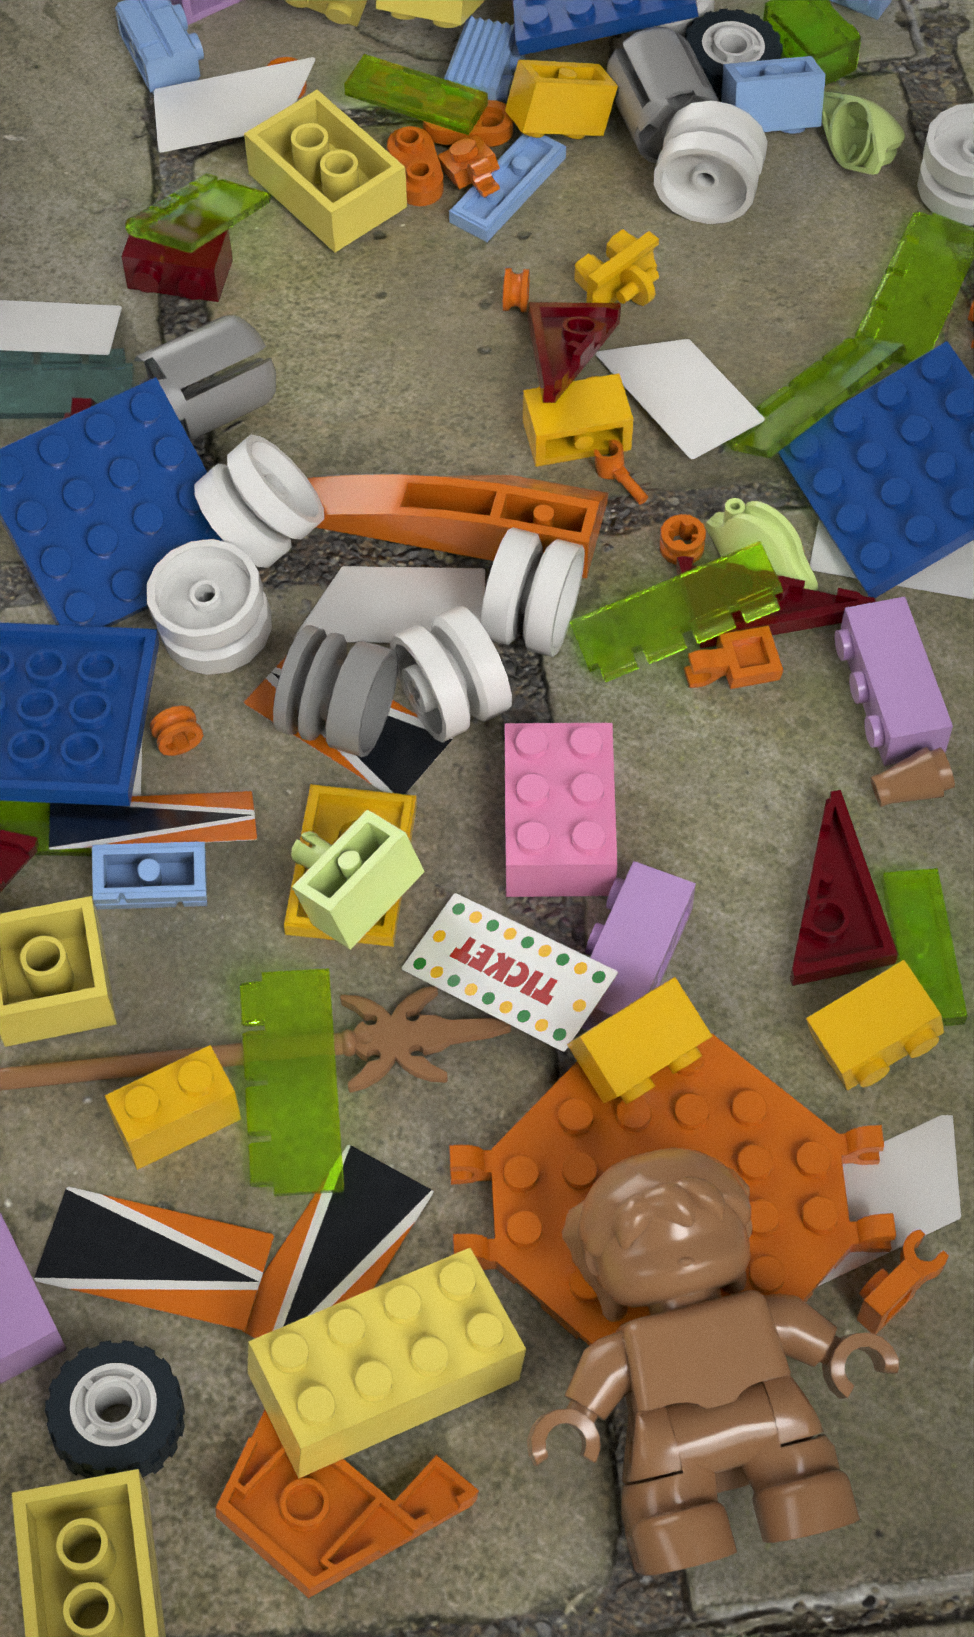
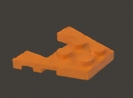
(332, 1518)

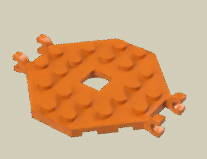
(709, 1107)

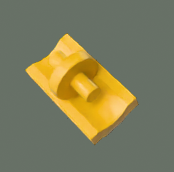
(626, 273)

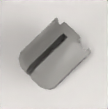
(654, 81)
(203, 354)

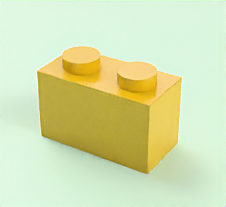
(560, 98)
(579, 421)
(876, 1026)
(640, 1041)
(173, 1107)

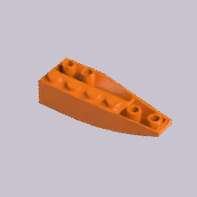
(460, 512)

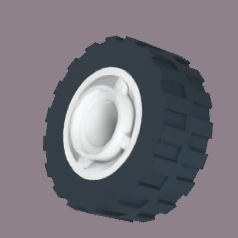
(731, 38)
(110, 1377)

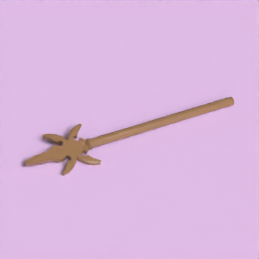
(390, 1038)

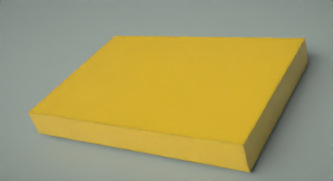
(330, 815)

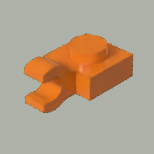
(471, 162)
(742, 656)
(888, 1293)

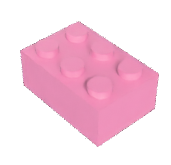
(559, 809)

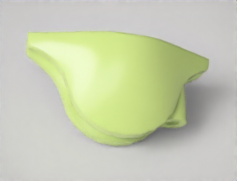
(860, 132)
(754, 522)

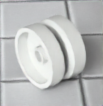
(710, 162)
(948, 165)
(259, 500)
(532, 591)
(209, 606)
(451, 673)

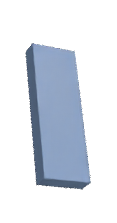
(521, 172)

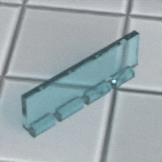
(48, 387)

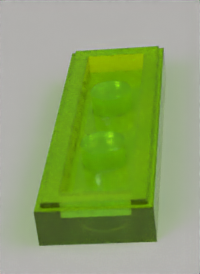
(416, 94)
(924, 937)

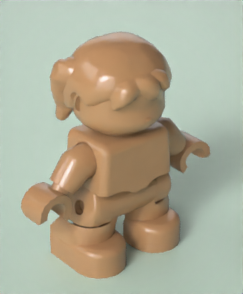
(703, 1369)

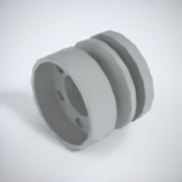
(335, 690)

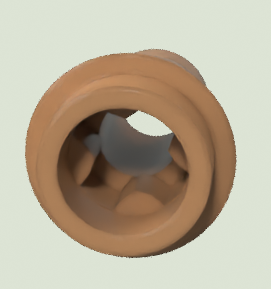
(914, 778)

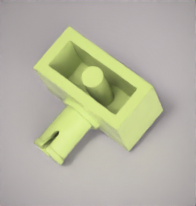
(355, 877)

